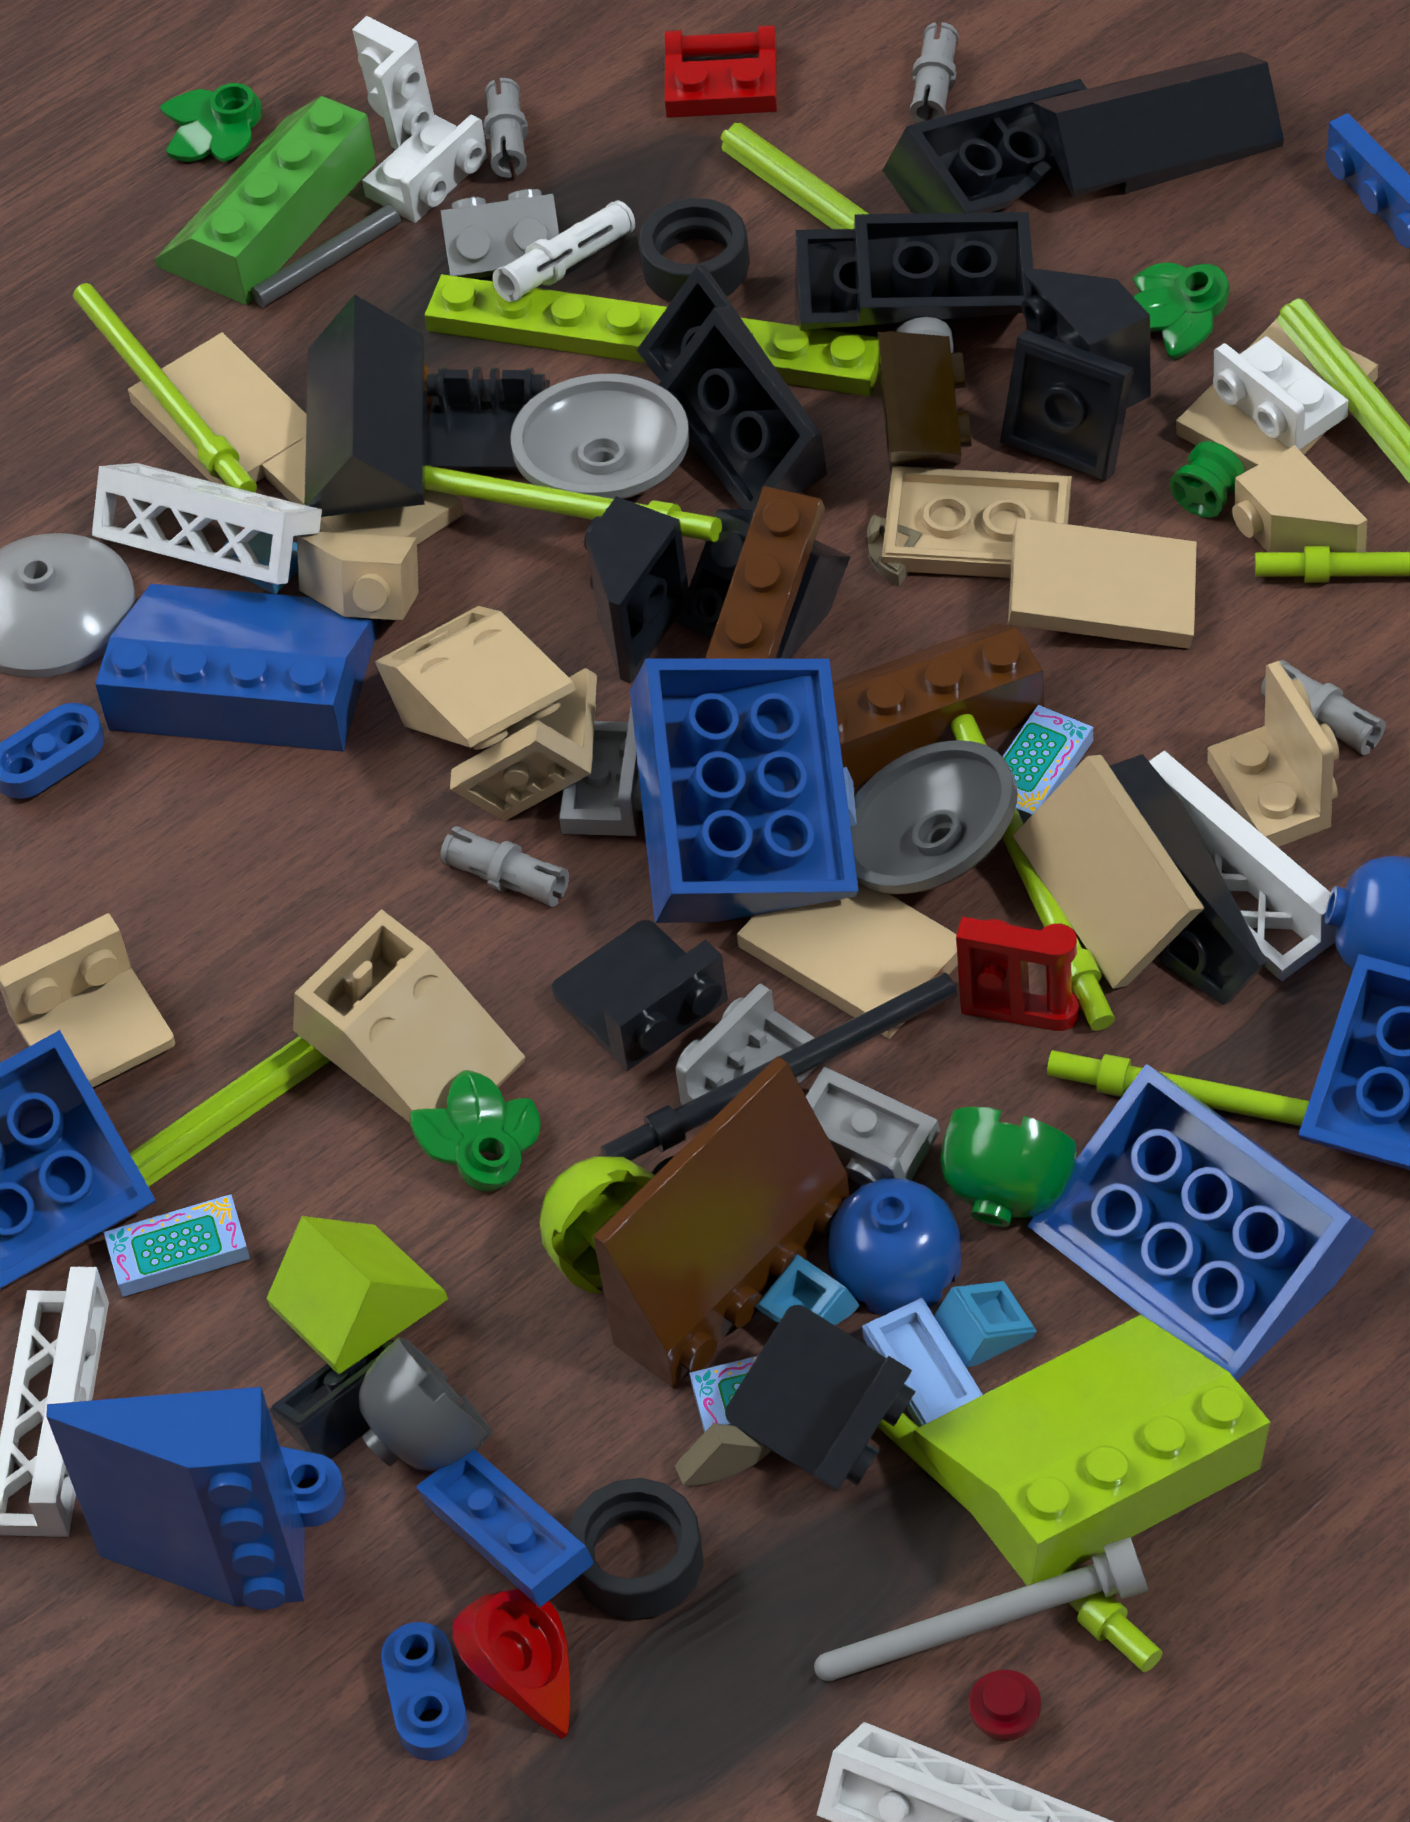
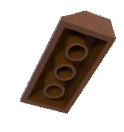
(919, 695)

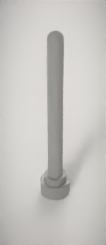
(1112, 1572)

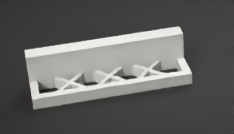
(209, 501)
(1256, 867)
(72, 1379)
(898, 1780)

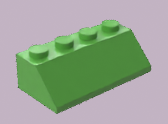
(273, 200)

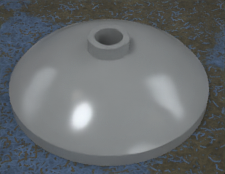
(600, 436)
(59, 603)

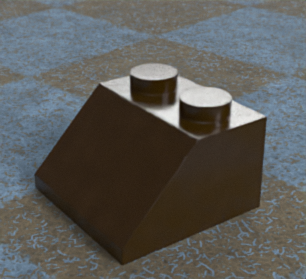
(920, 400)

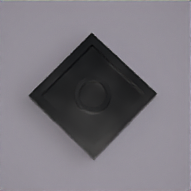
(1066, 405)

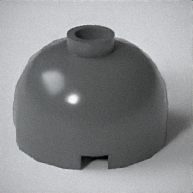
(417, 1412)

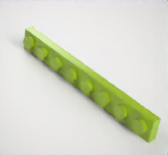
(618, 327)

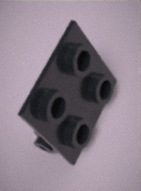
(475, 416)

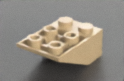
(472, 679)
(400, 1019)

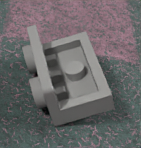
(495, 234)
(611, 795)
(741, 1041)
(870, 1130)

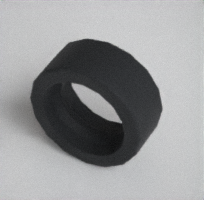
(688, 221)
(635, 1501)

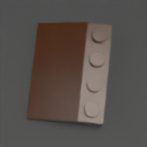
(719, 1226)

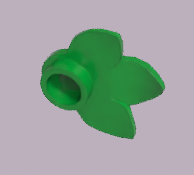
(212, 122)
(1176, 306)
(476, 1123)

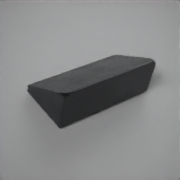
(325, 1408)

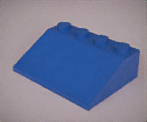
(235, 668)
(741, 787)
(1365, 1073)
(59, 1161)
(1200, 1225)
(188, 1491)

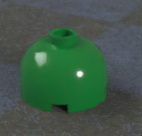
(1005, 1166)

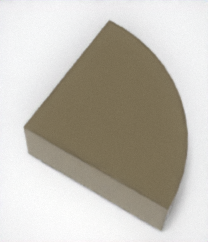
(891, 572)
(719, 1455)

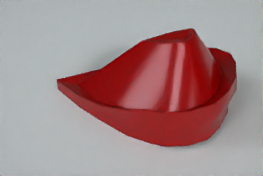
(518, 1659)

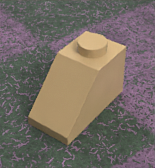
(1295, 506)
(359, 573)

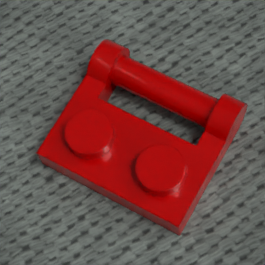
(720, 85)
(996, 973)

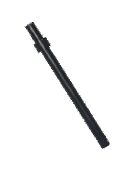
(668, 1126)

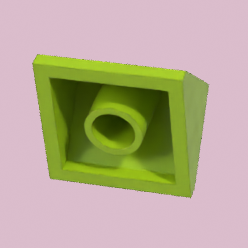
(349, 1289)

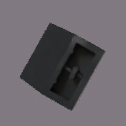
(1094, 317)
(716, 569)

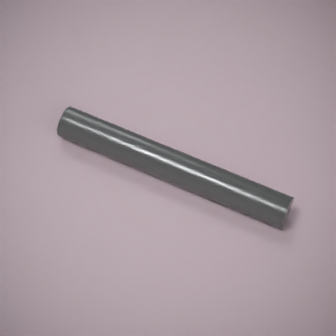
(325, 255)

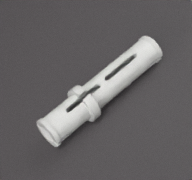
(547, 260)

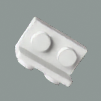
(393, 78)
(427, 166)
(1277, 392)

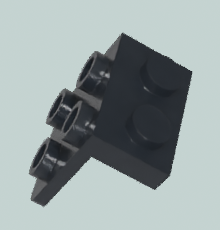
(642, 991)
(819, 1397)

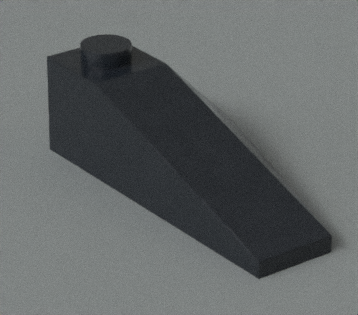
(974, 156)
(1217, 945)

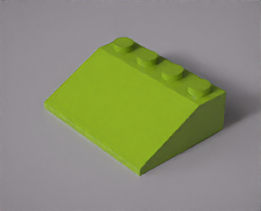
(1096, 1446)

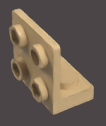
(534, 756)
(1283, 770)
(91, 996)

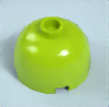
(579, 1206)

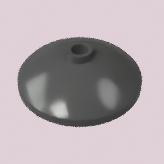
(931, 816)

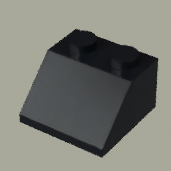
(635, 579)

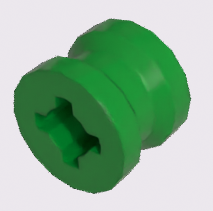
(1206, 479)

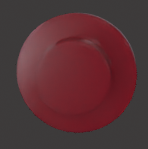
(1005, 1704)

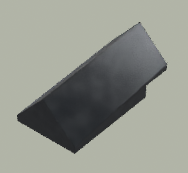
(1162, 124)
(912, 268)
(732, 395)
(365, 414)

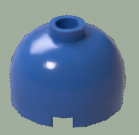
(1373, 912)
(894, 1245)

